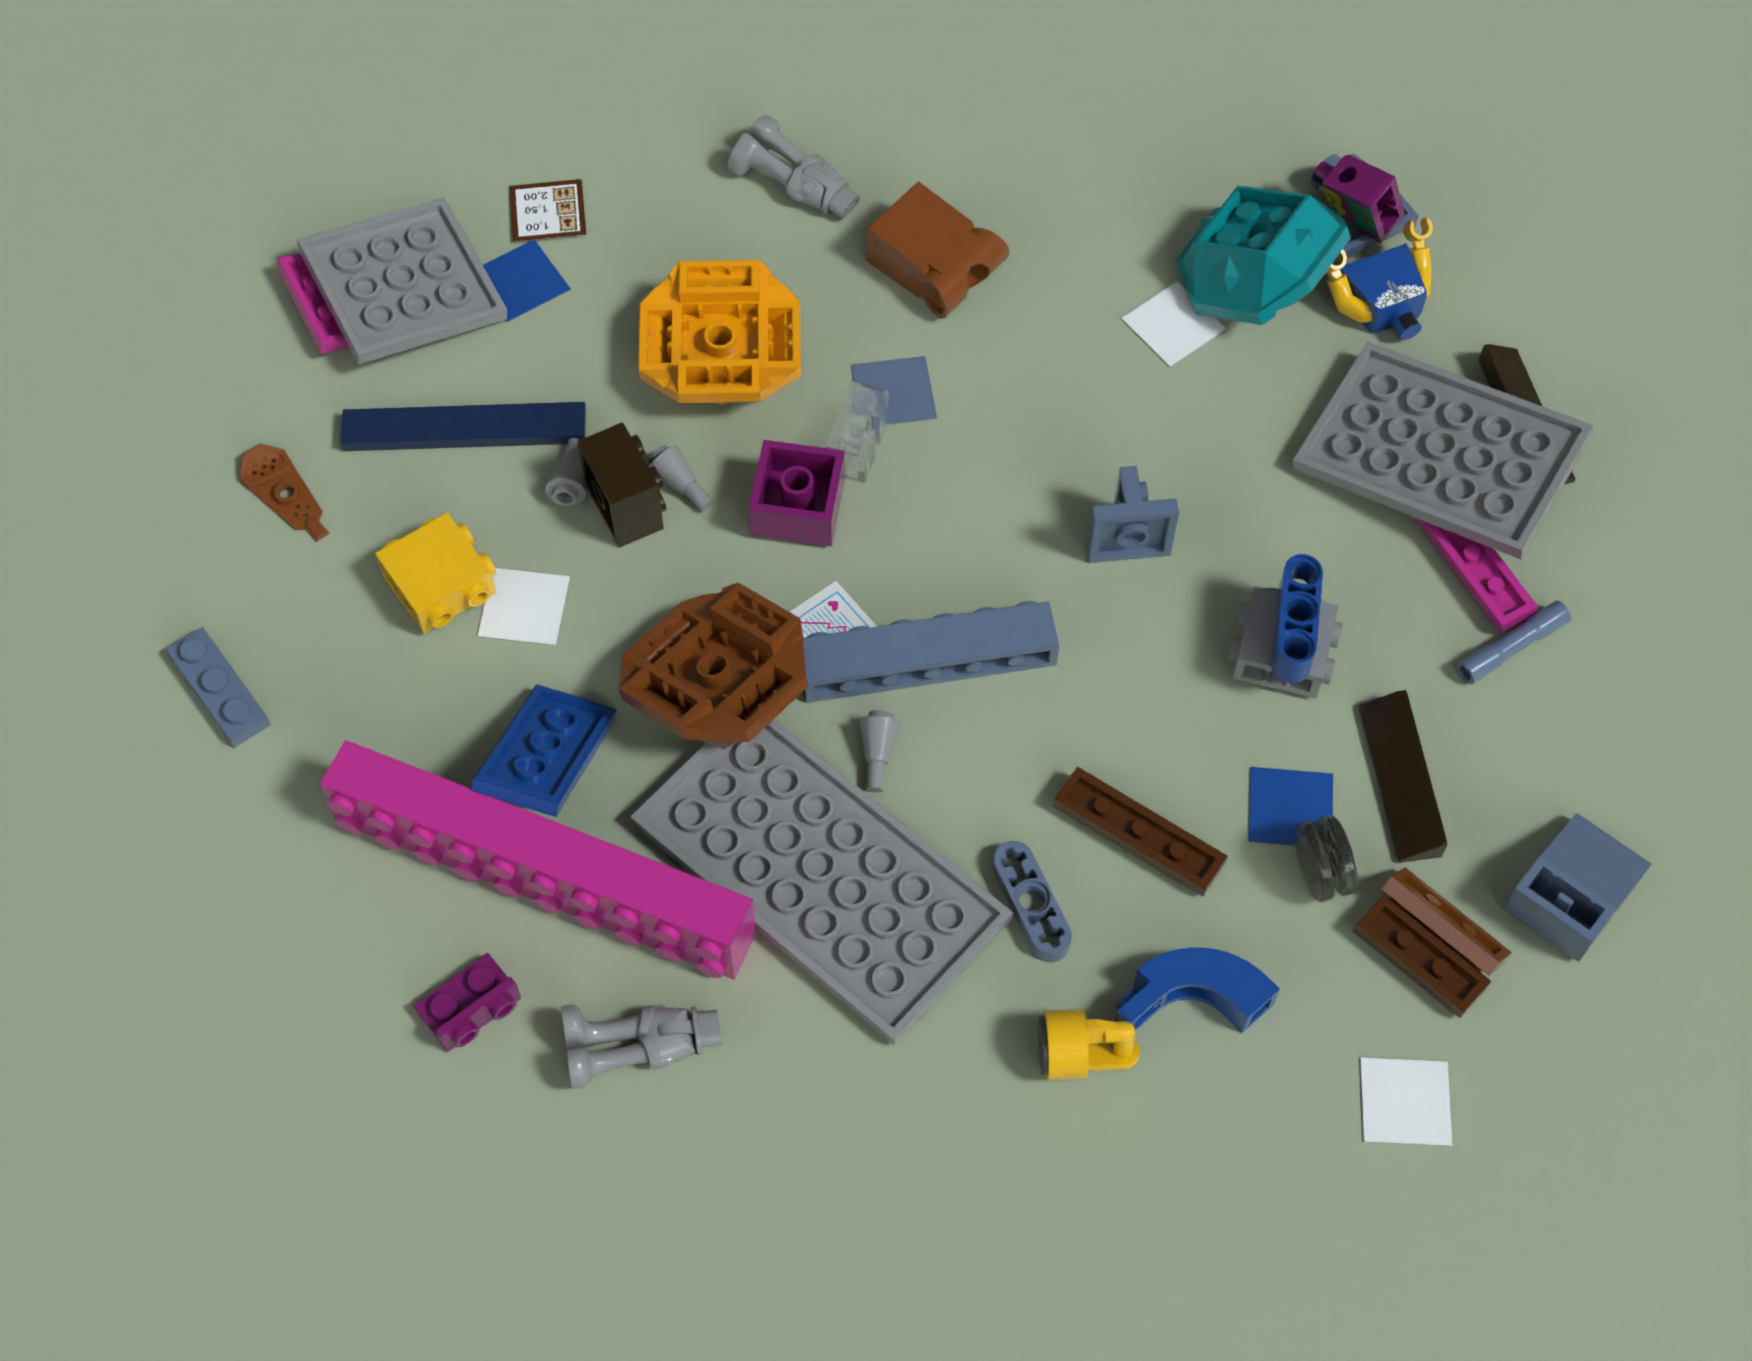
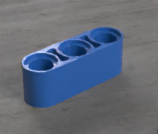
(1295, 635)

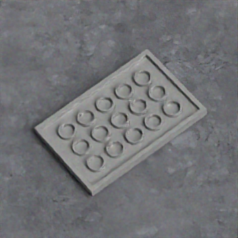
(1443, 449)

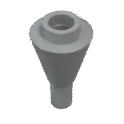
(678, 475)
(567, 482)
(879, 736)

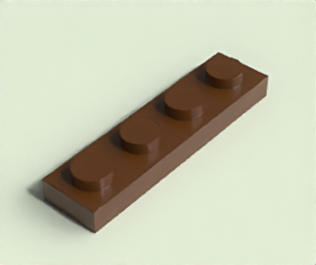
(1140, 831)

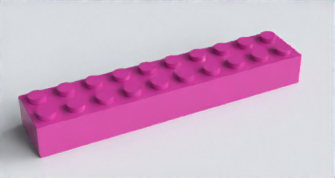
(540, 860)

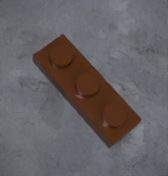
(1422, 956)

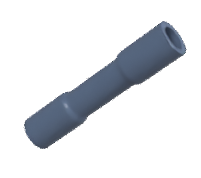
(1493, 655)

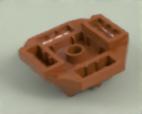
(717, 667)

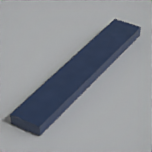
(462, 426)

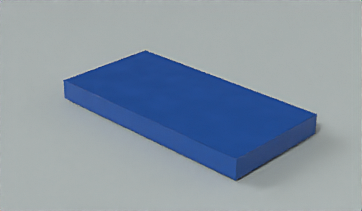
(544, 750)

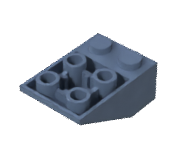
(1576, 886)

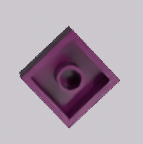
(797, 493)

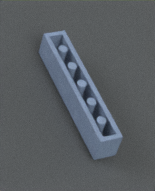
(930, 651)

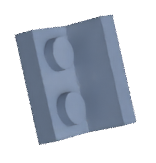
(1132, 524)

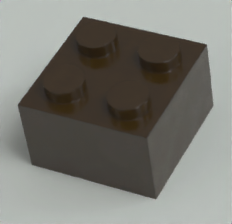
(622, 484)

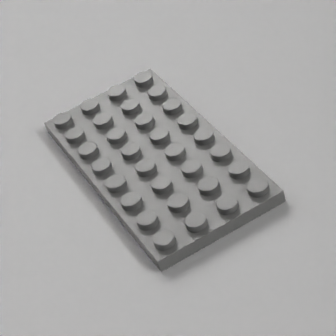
(827, 874)

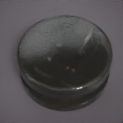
(1325, 858)

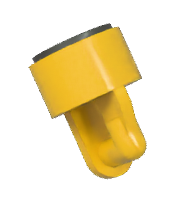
(1076, 1045)

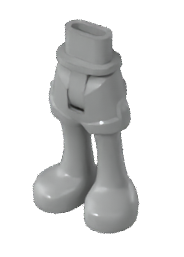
(811, 180)
(662, 1033)

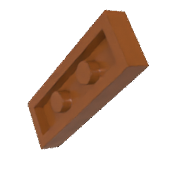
(1446, 921)

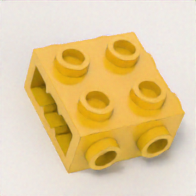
(437, 572)

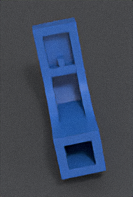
(1200, 975)

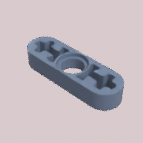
(1032, 882)

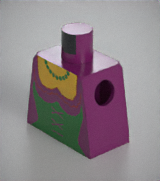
(1362, 195)

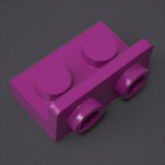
(468, 1003)

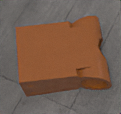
(933, 249)

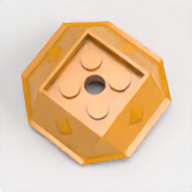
(715, 305)

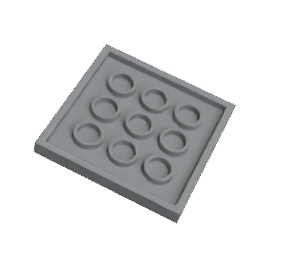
(401, 280)

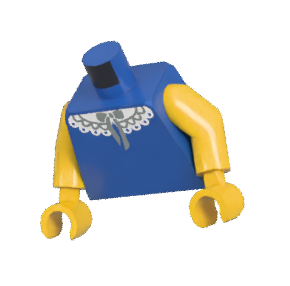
(1387, 286)

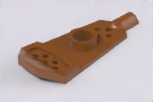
(278, 476)

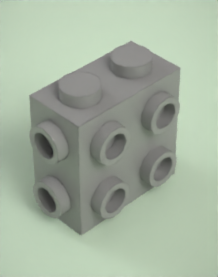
(1254, 649)

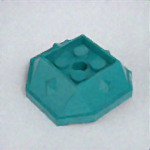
(1260, 253)

